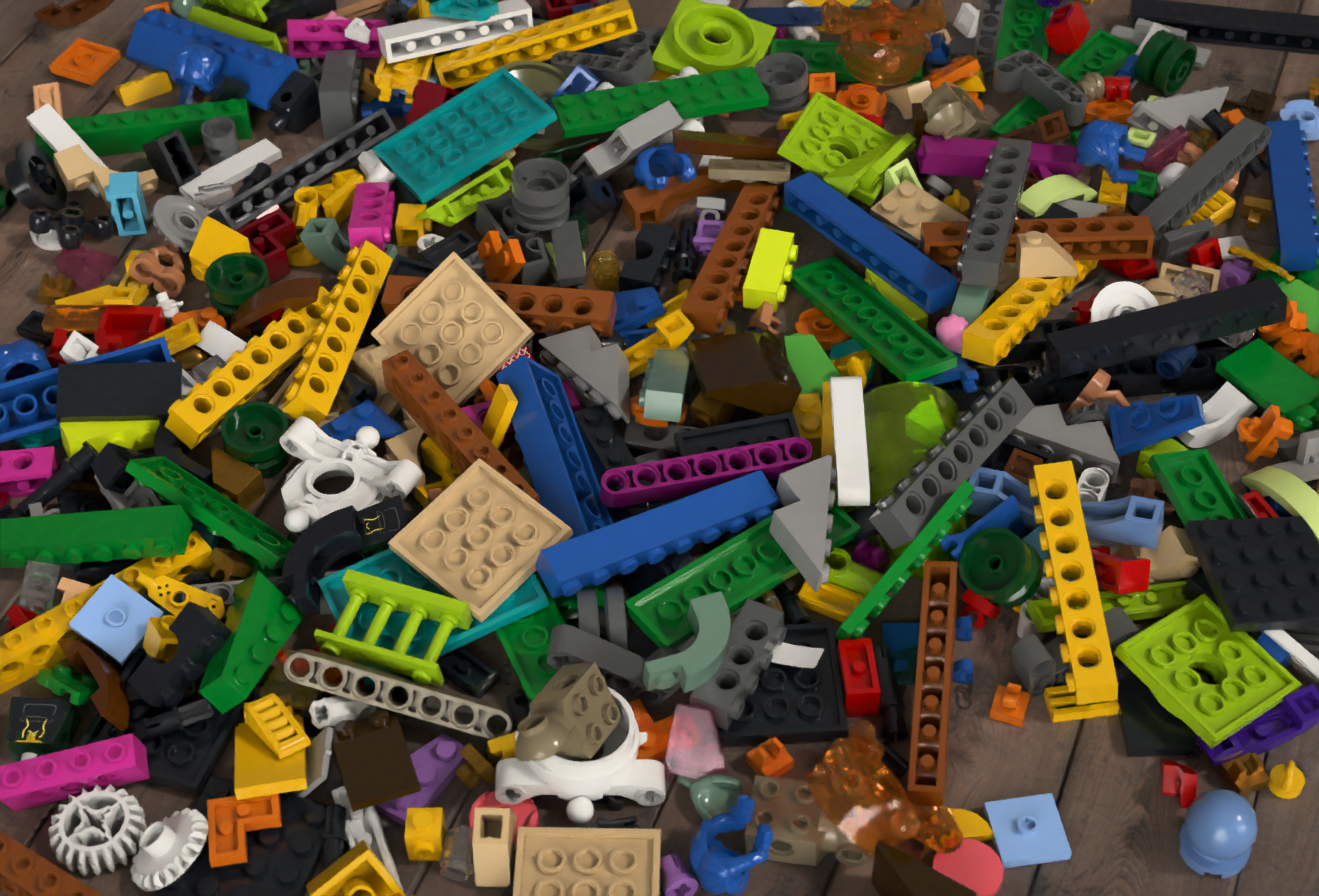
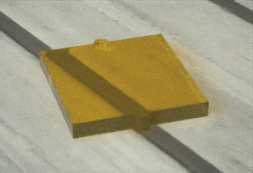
(292, 693)

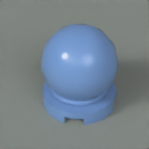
(1218, 833)

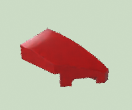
(1131, 268)
(1178, 782)

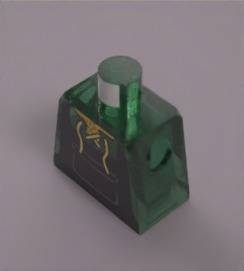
(382, 524)
(40, 726)

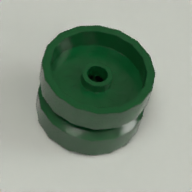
(1165, 63)
(233, 280)
(253, 436)
(1000, 567)

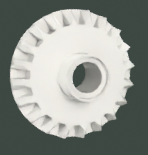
(1120, 299)
(168, 849)

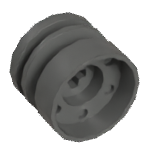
(786, 83)
(540, 194)

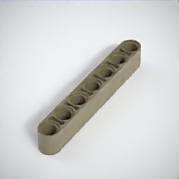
(383, 698)

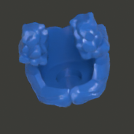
(193, 67)
(1102, 143)
(661, 162)
(21, 360)
(719, 867)

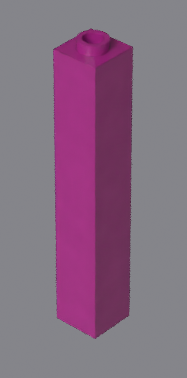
(968, 157)

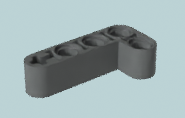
(987, 37)
(631, 69)
(1042, 82)
(1041, 665)
(618, 666)

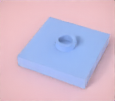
(115, 619)
(1027, 830)

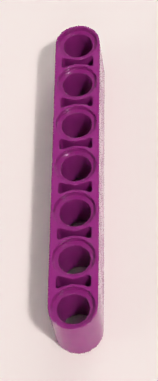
(689, 469)

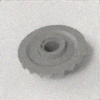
(178, 220)

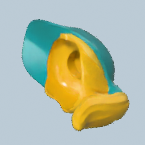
(853, 360)

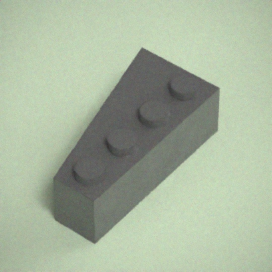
(339, 91)
(496, 215)

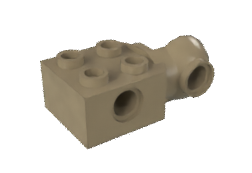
(954, 114)
(568, 716)
(798, 825)

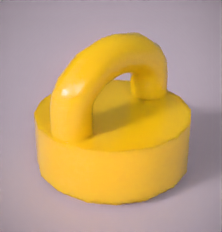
(958, 202)
(1286, 780)

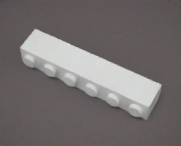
(446, 33)

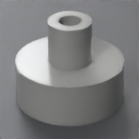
(938, 186)

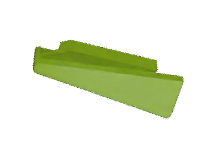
(235, 28)
(871, 166)
(464, 200)

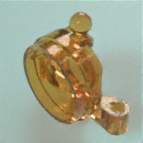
(883, 61)
(869, 800)

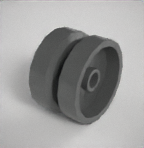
(608, 622)

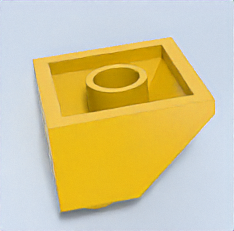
(212, 243)

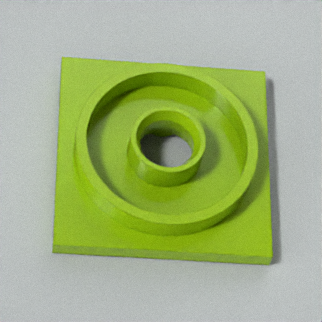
(686, 44)
(829, 138)
(1199, 638)

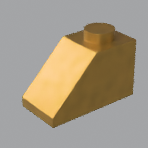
(236, 479)

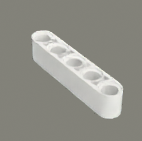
(849, 441)

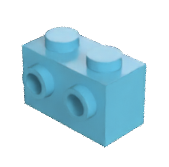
(127, 203)

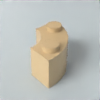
(1170, 560)

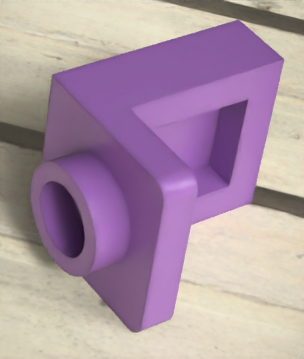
(706, 236)
(1235, 273)

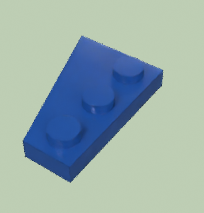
(1151, 423)

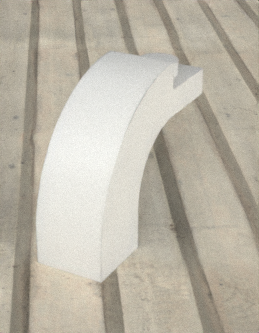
(1221, 417)

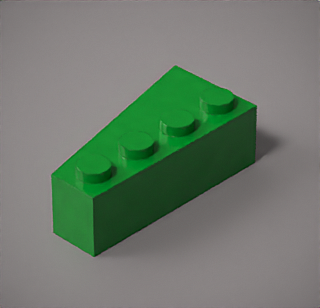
(260, 627)

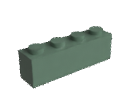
(665, 385)

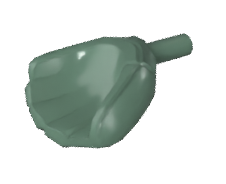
(182, 7)
(712, 793)

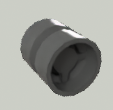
(219, 139)

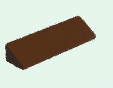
(726, 145)

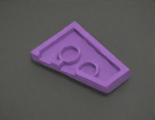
(435, 768)

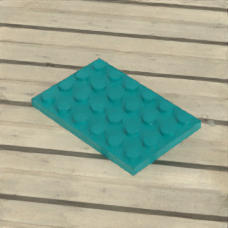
(464, 134)
(389, 566)

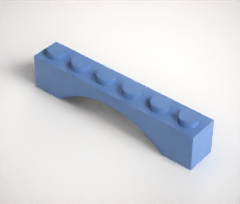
(1125, 520)

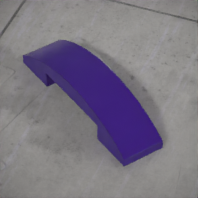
(1275, 727)

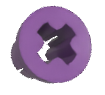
(676, 878)

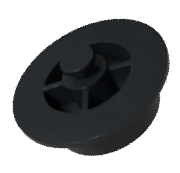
(35, 178)

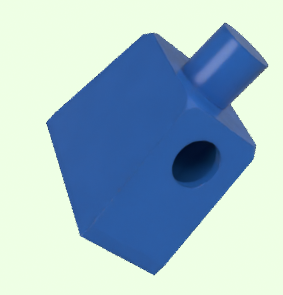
(579, 81)

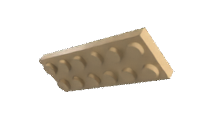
(910, 206)

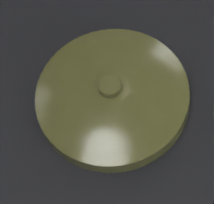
(546, 80)

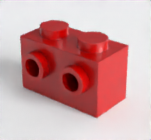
(1067, 28)

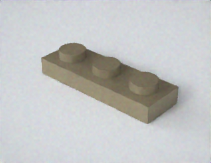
(749, 170)

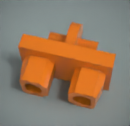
(1294, 321)
(1260, 433)

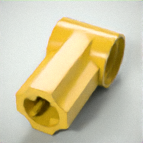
(306, 207)

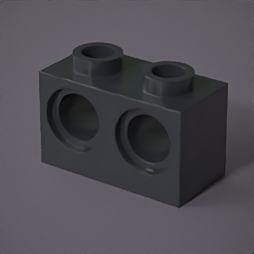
(111, 467)

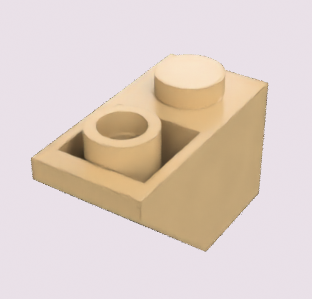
(493, 846)

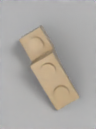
(79, 171)
(407, 445)

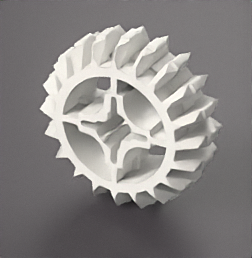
(97, 835)

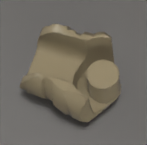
(1092, 85)

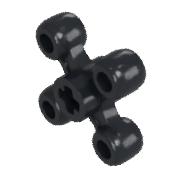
(71, 224)

